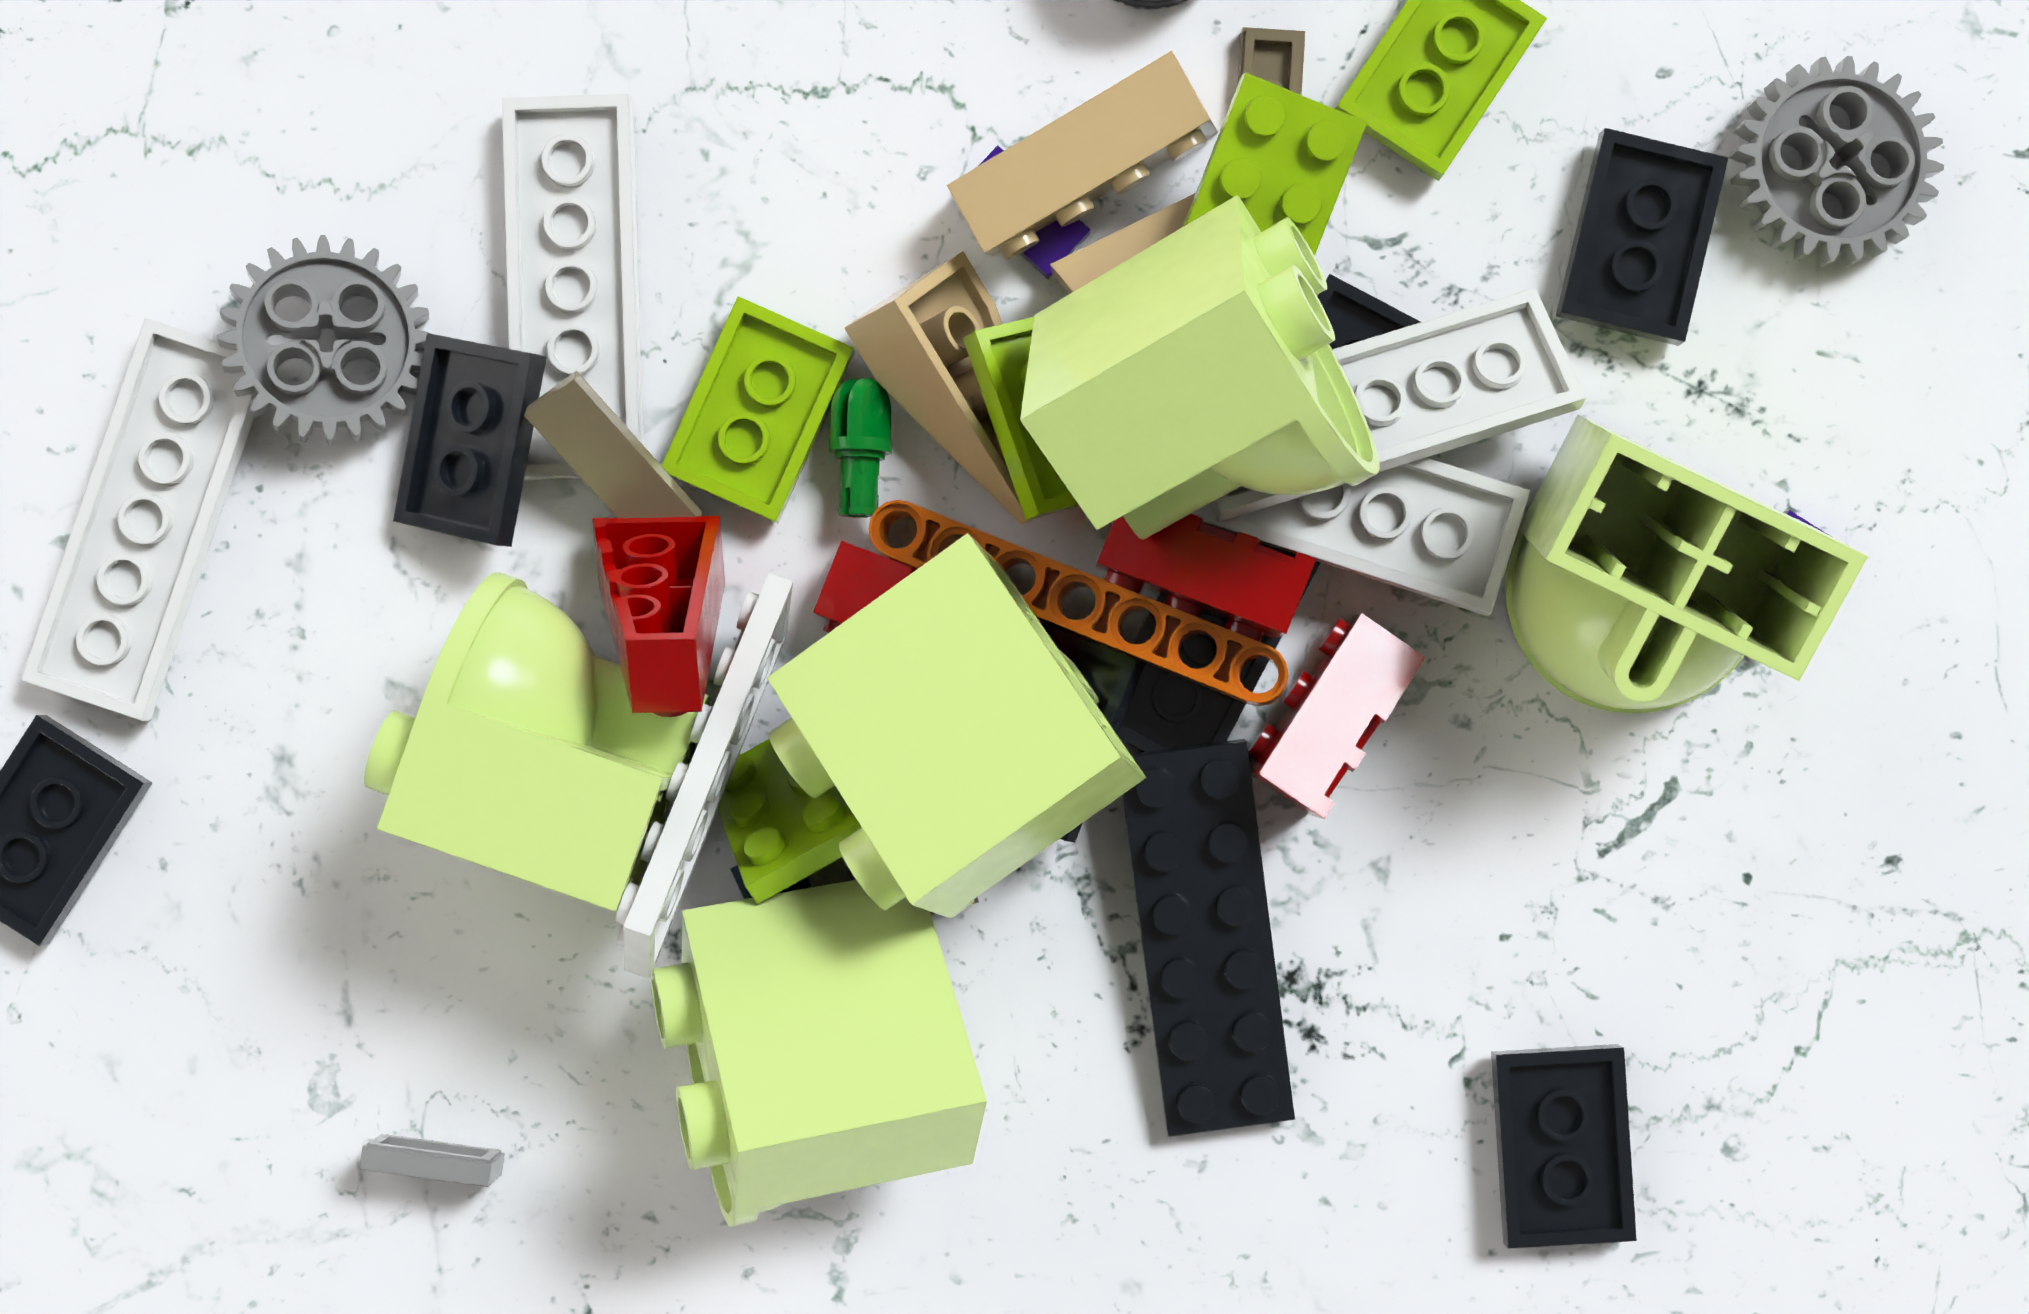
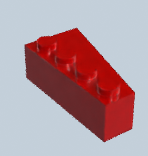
(662, 605)

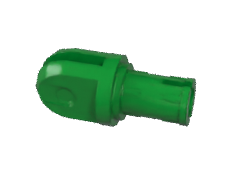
(860, 441)

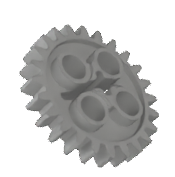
(1878, 124)
(325, 283)

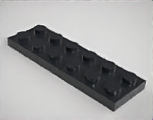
(1207, 939)

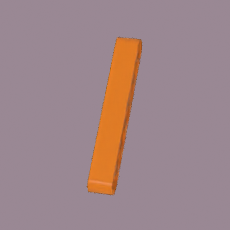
(1111, 606)

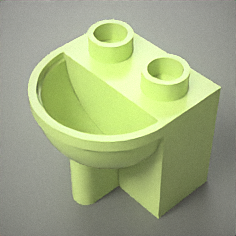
(1195, 377)
(1656, 581)
(948, 734)
(529, 752)
(816, 1047)

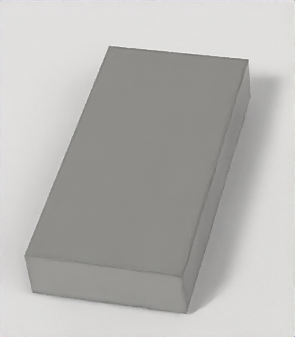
(432, 1160)

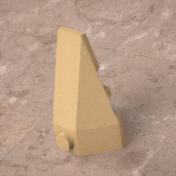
(922, 362)

